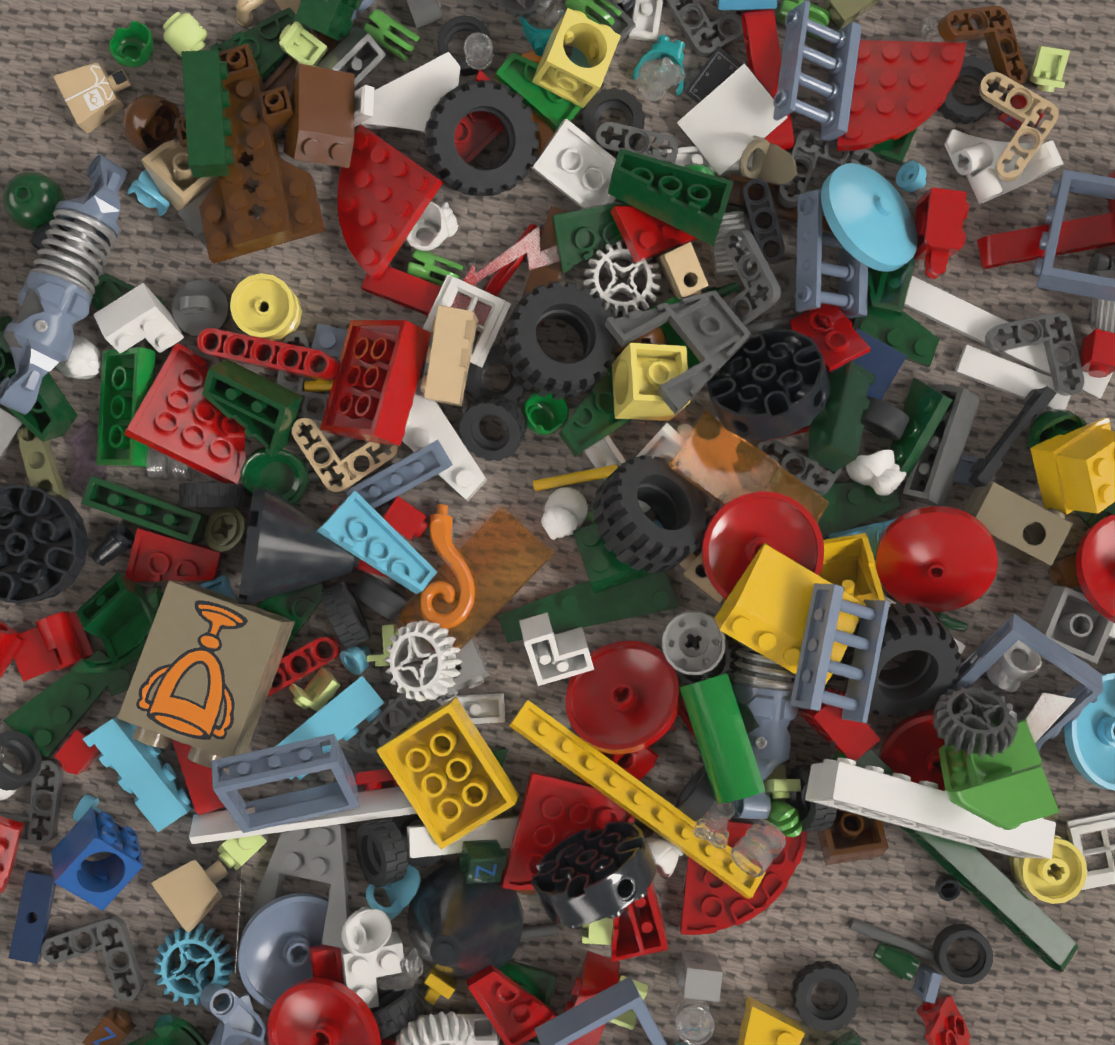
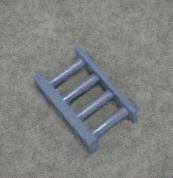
(840, 66)
(851, 272)
(817, 648)

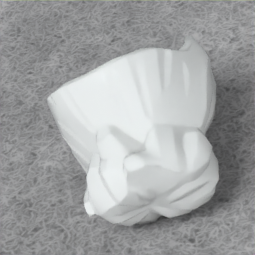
(433, 227)
(84, 360)
(877, 471)
(564, 512)
(1014, 666)
(664, 854)
(366, 931)

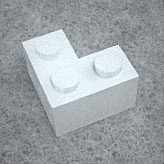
(138, 317)
(554, 655)
(361, 971)

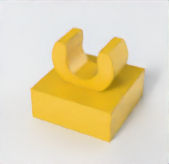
(438, 986)

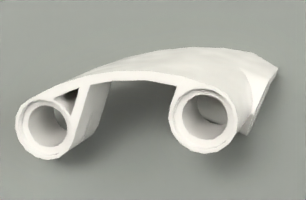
(411, 97)
(979, 157)

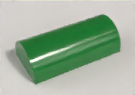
(123, 388)
(722, 739)

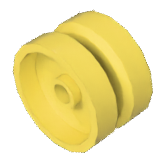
(254, 295)
(1054, 878)

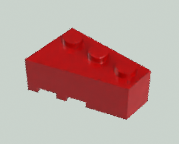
(850, 736)
(639, 929)
(595, 976)

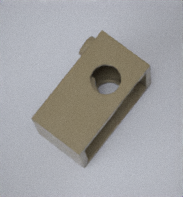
(1009, 514)

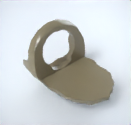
(769, 162)

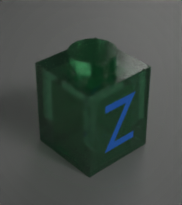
(482, 861)

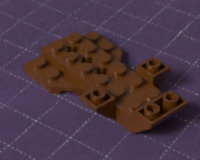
(283, 192)

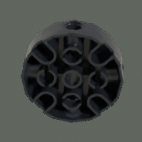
(770, 386)
(53, 546)
(594, 874)

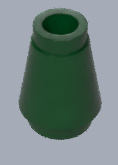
(897, 960)

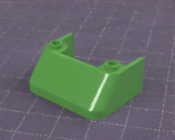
(994, 789)

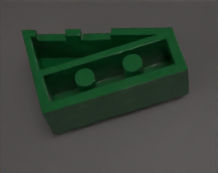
(254, 402)

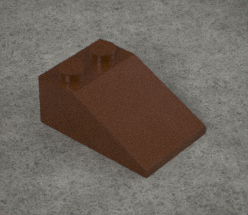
(322, 116)
(852, 838)

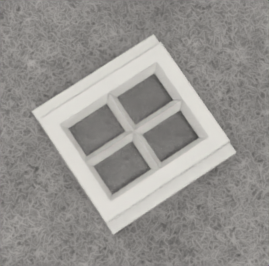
(487, 308)
(1096, 841)

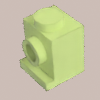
(598, 932)

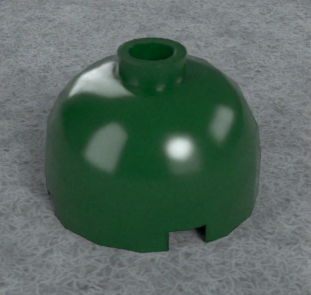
(31, 199)
(1052, 424)

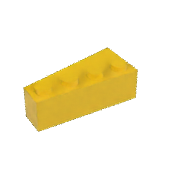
(768, 1026)

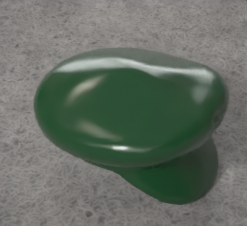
(280, 473)

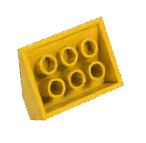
(772, 609)
(448, 773)

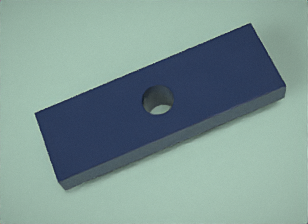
(31, 932)

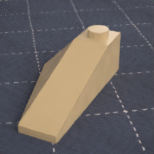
(173, 176)

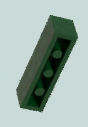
(206, 113)
(145, 509)

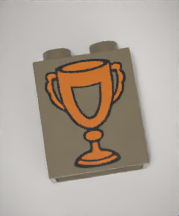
(204, 672)

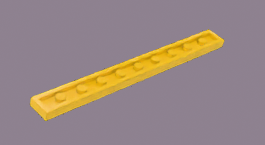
(630, 795)

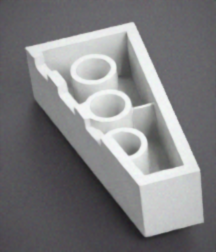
(429, 423)

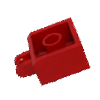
(939, 228)

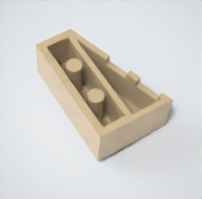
(449, 355)

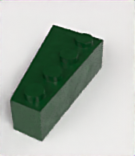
(671, 193)
(51, 412)

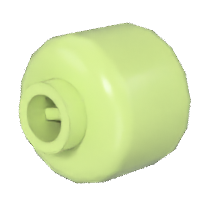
(184, 33)

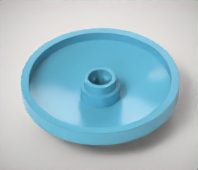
(869, 217)
(1092, 738)

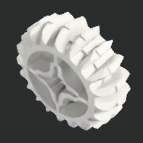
(613, 270)
(411, 647)
(438, 1030)

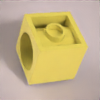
(561, 75)
(639, 374)

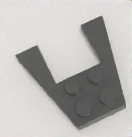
(705, 327)
(312, 855)

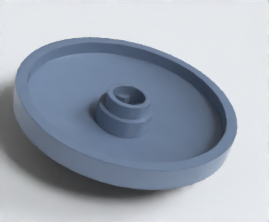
(277, 942)

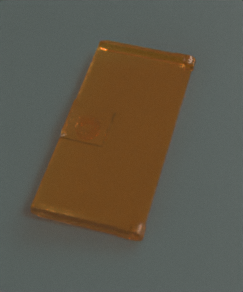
(731, 466)
(501, 562)

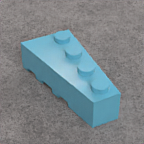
(340, 715)
(141, 773)

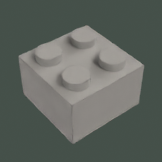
(1074, 624)

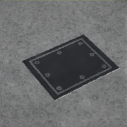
(714, 72)

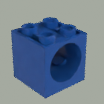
(102, 879)

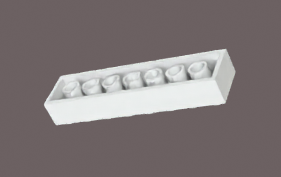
(920, 808)

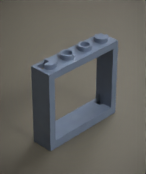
(1061, 279)
(1017, 629)
(279, 764)
(597, 1012)

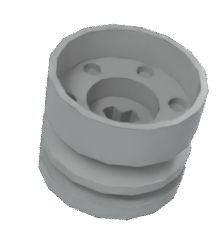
(688, 659)

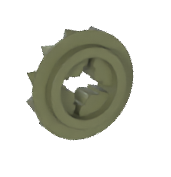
(218, 524)

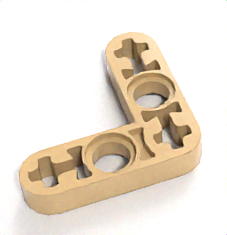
(1026, 115)
(344, 466)

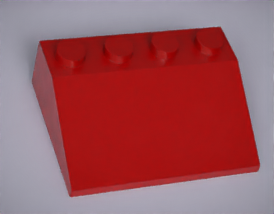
(376, 380)

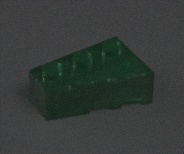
(837, 428)

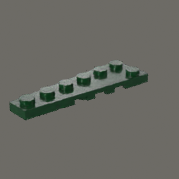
(583, 608)

